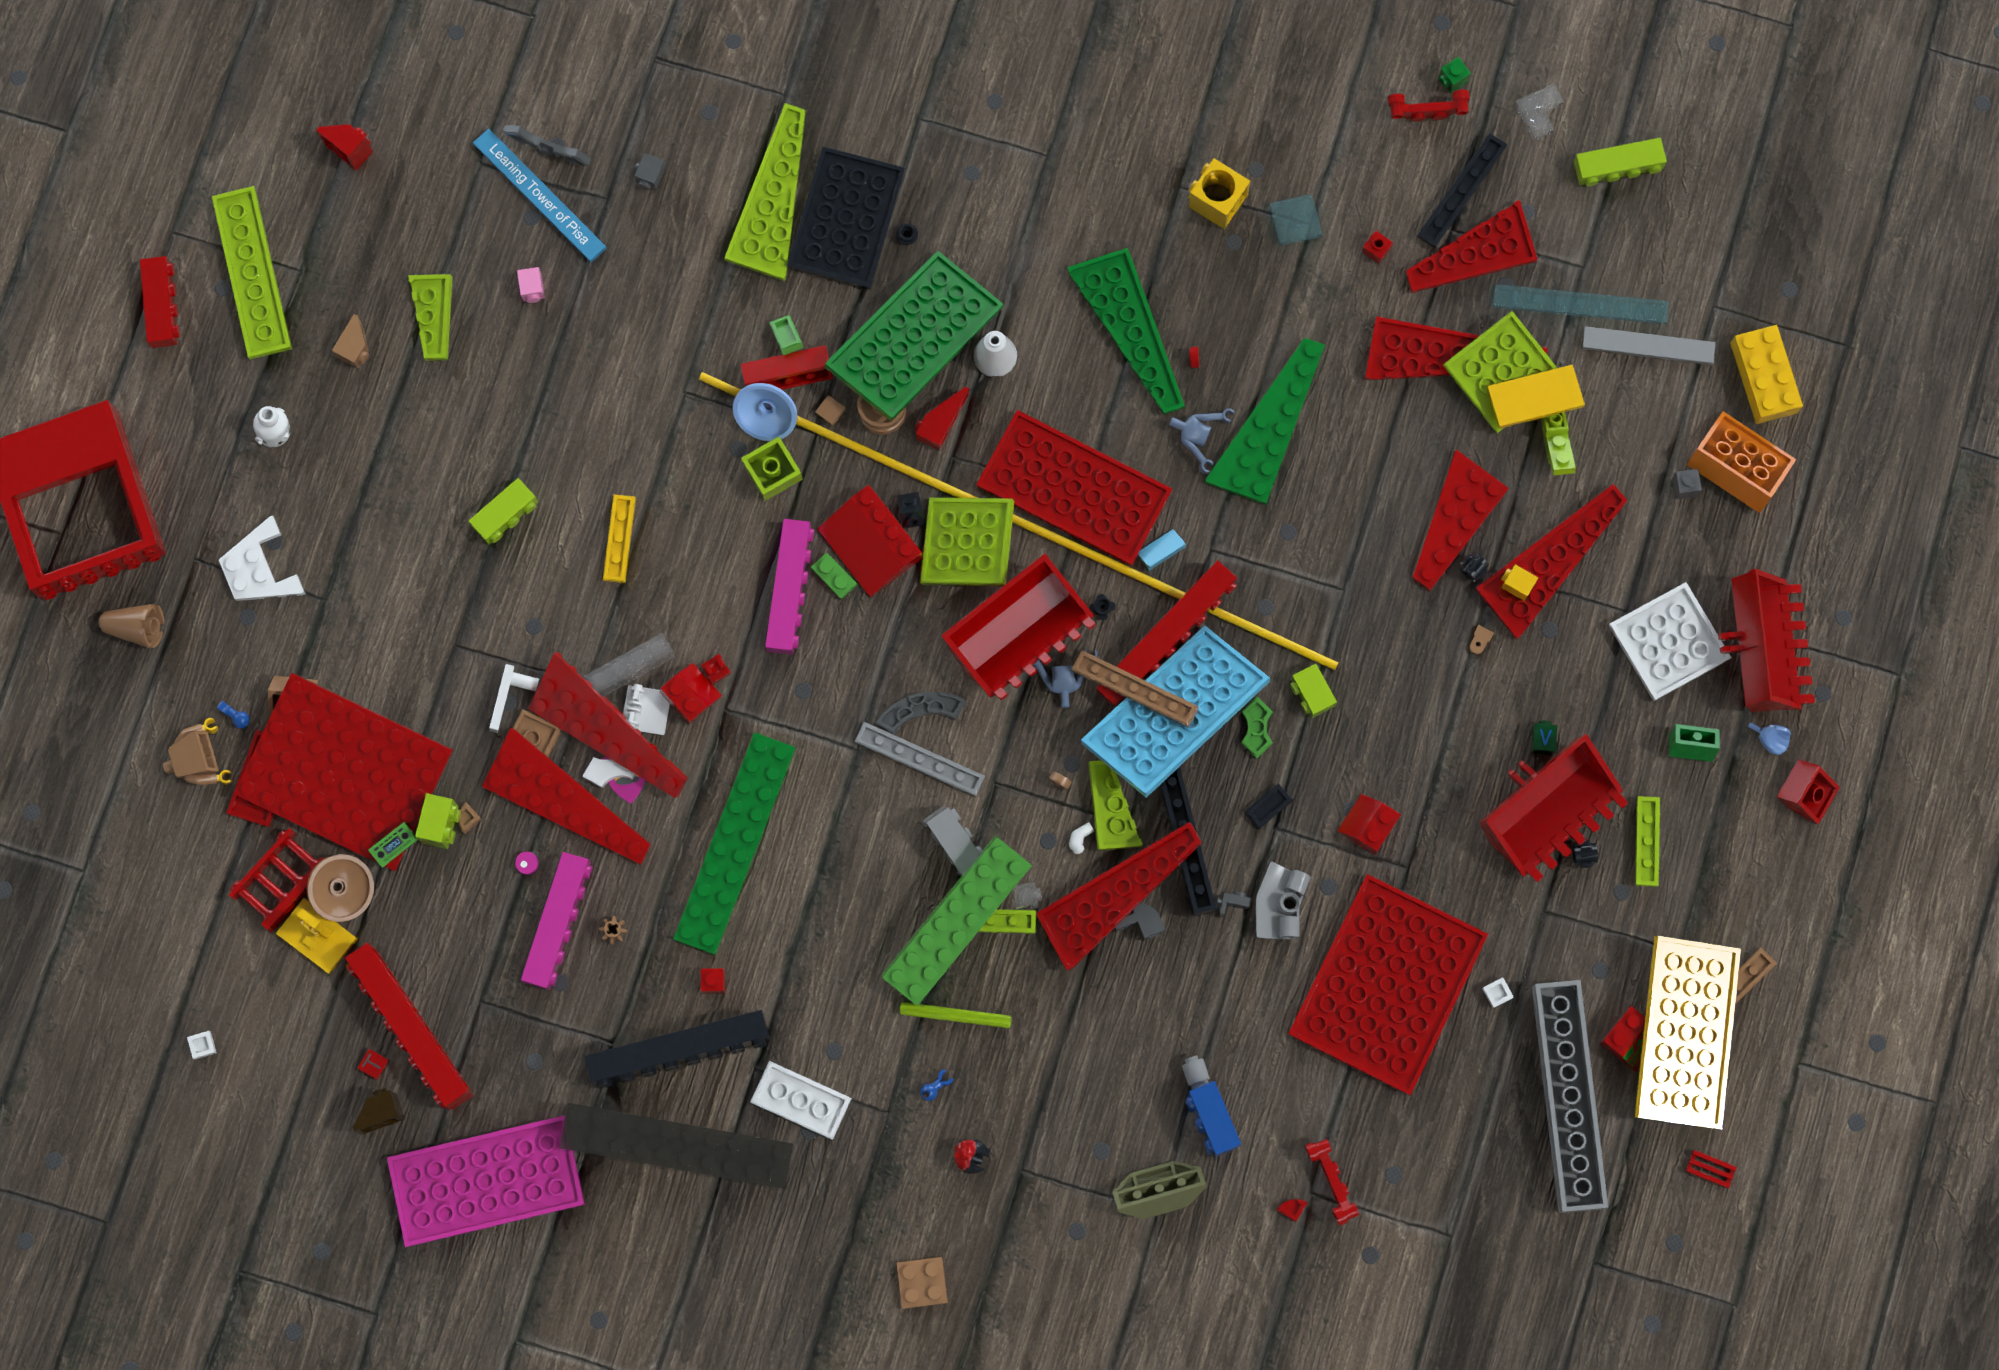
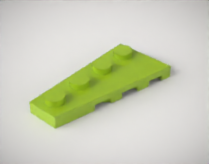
(433, 309)
(1111, 814)

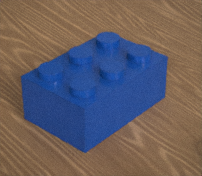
(1213, 1120)

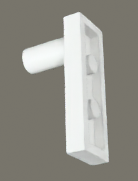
(514, 679)

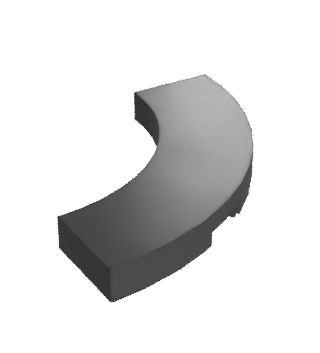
(546, 147)
(918, 705)

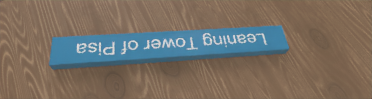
(539, 195)

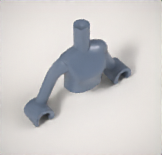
(1196, 433)
(1062, 681)

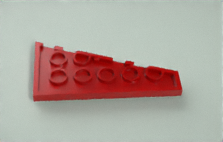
(1460, 511)

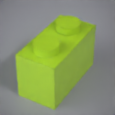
(1313, 691)

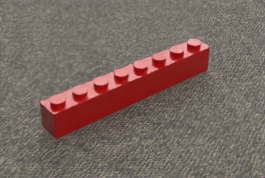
(1175, 626)

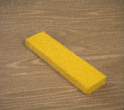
(619, 538)

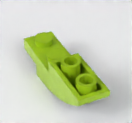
(1557, 444)

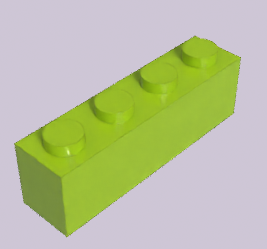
(1620, 162)

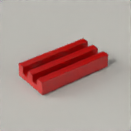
(1729, 1176)

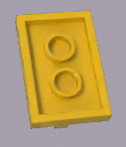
(316, 936)

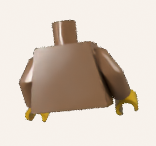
(194, 757)

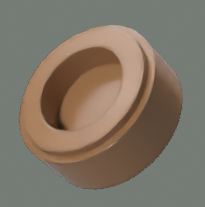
(1060, 780)

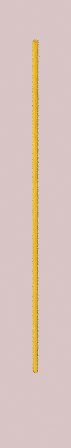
(1040, 531)

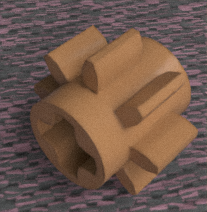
(614, 923)

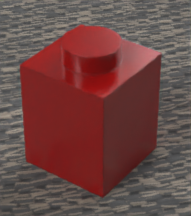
(713, 981)

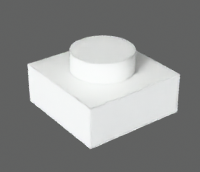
(1497, 993)
(201, 1045)

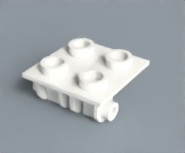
(646, 709)

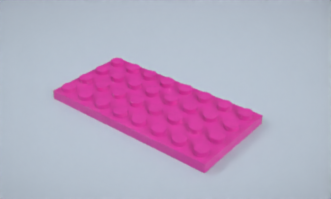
(484, 1182)

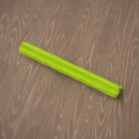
(956, 1015)

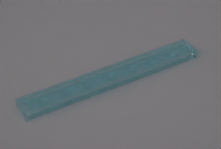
(1580, 304)

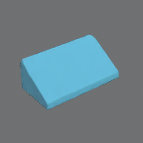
(1161, 549)

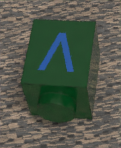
(1544, 738)

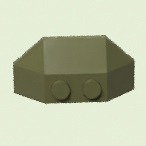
(1159, 1189)

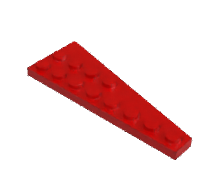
(1412, 349)
(1551, 561)
(582, 712)
(541, 786)
(1093, 910)

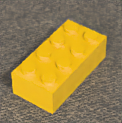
(1766, 374)

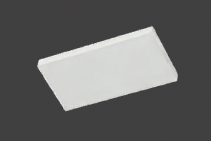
(800, 1100)

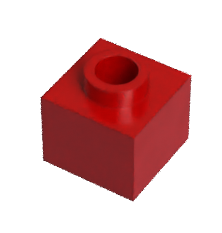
(1377, 253)

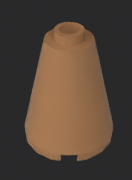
(134, 624)

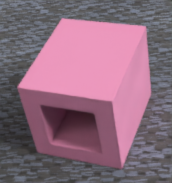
(531, 284)

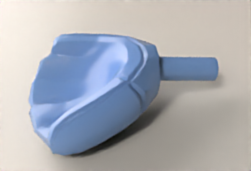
(1773, 737)

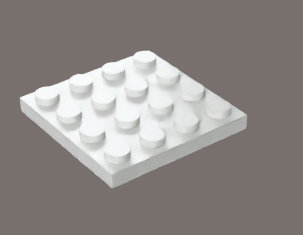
(1669, 641)

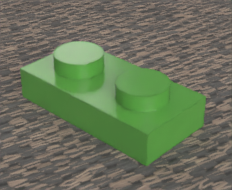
(833, 576)

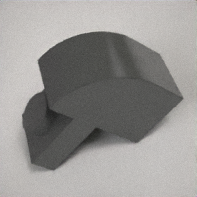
(1146, 918)

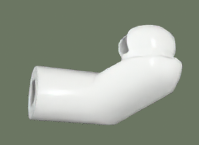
(1077, 838)

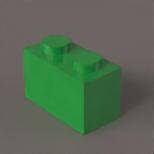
(1694, 742)

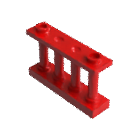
(286, 901)

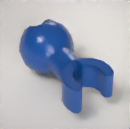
(239, 719)
(931, 1090)

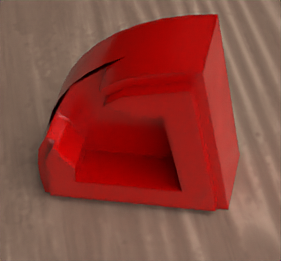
(1292, 1208)

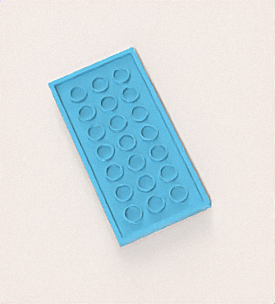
(1149, 746)

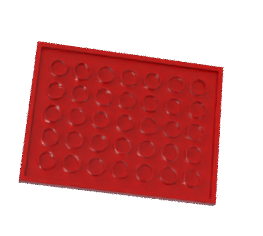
(341, 768)
(1388, 984)

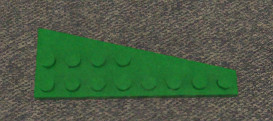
(1120, 304)
(1258, 449)

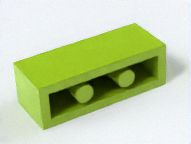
(504, 511)

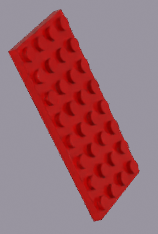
(1074, 487)

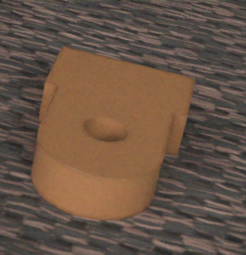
(1481, 636)

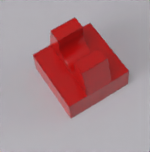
(715, 669)

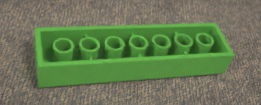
(956, 920)

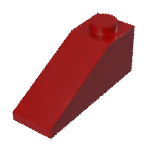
(938, 422)

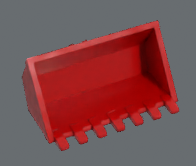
(1018, 628)
(1768, 642)
(1552, 807)

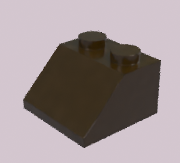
(378, 1112)

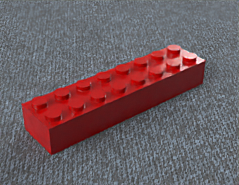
(409, 1026)

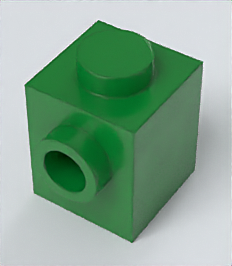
(1454, 75)

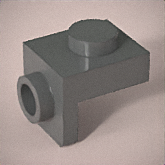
(1236, 900)

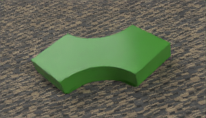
(1257, 738)

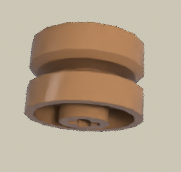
(875, 421)

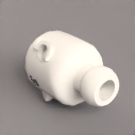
(271, 426)

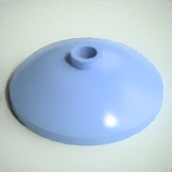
(759, 418)

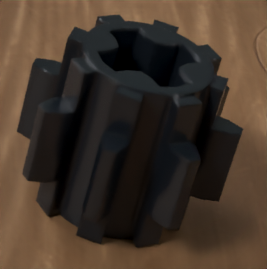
(1474, 567)
(1585, 854)

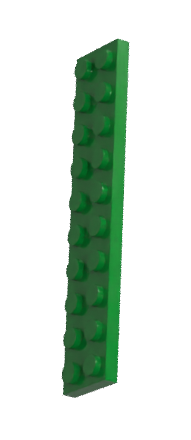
(734, 844)

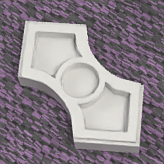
(603, 771)

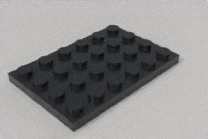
(846, 218)

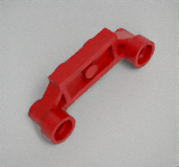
(1434, 110)
(1345, 1210)

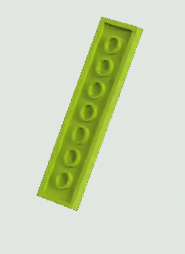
(251, 272)

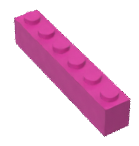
(788, 587)
(556, 921)

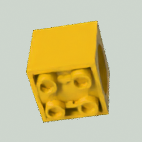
(1222, 211)

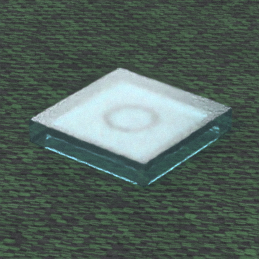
(1295, 219)

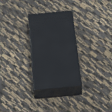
(1268, 806)

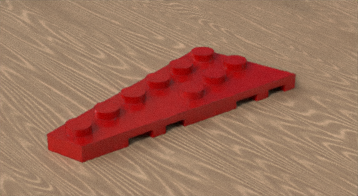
(1486, 249)

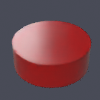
(1194, 357)

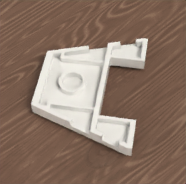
(249, 571)

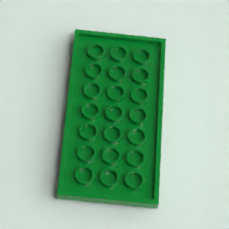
(914, 336)

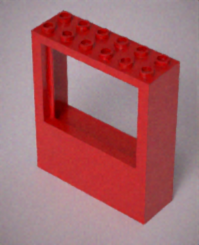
(59, 454)

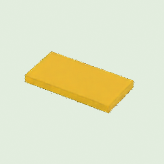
(1536, 396)

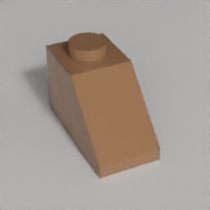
(352, 344)

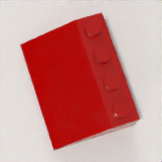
(870, 541)

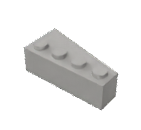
(953, 838)

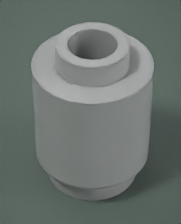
(1195, 1072)

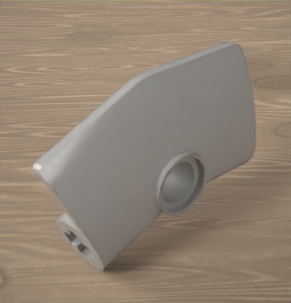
(1272, 917)

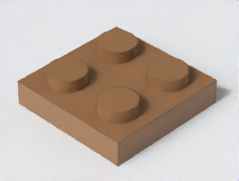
(922, 1282)

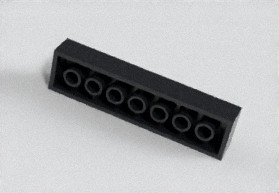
(678, 1048)

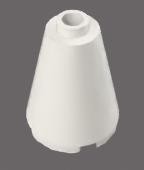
(995, 354)

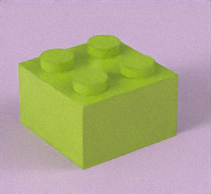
(772, 468)
(438, 821)

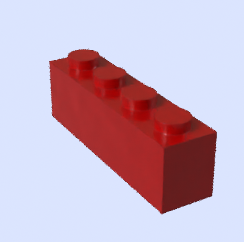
(159, 302)
(789, 370)

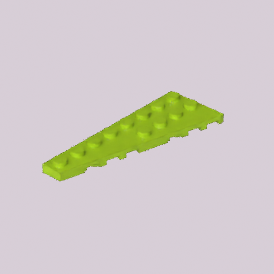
(766, 221)

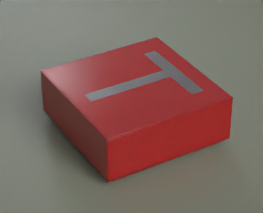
(373, 1064)

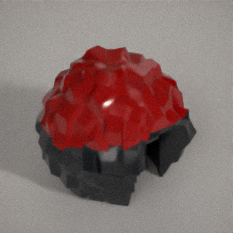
(968, 1155)

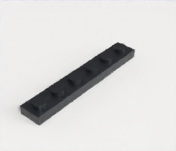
(1462, 190)

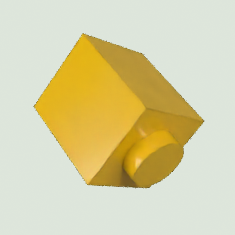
(1518, 582)

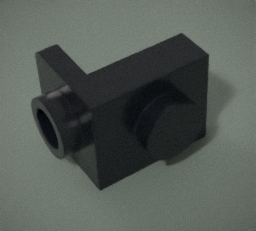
(910, 510)

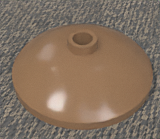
(354, 891)

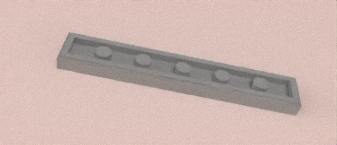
(1648, 345)
(919, 759)

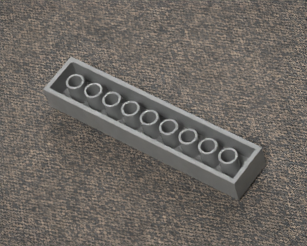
(1569, 1096)

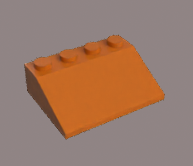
(1741, 462)

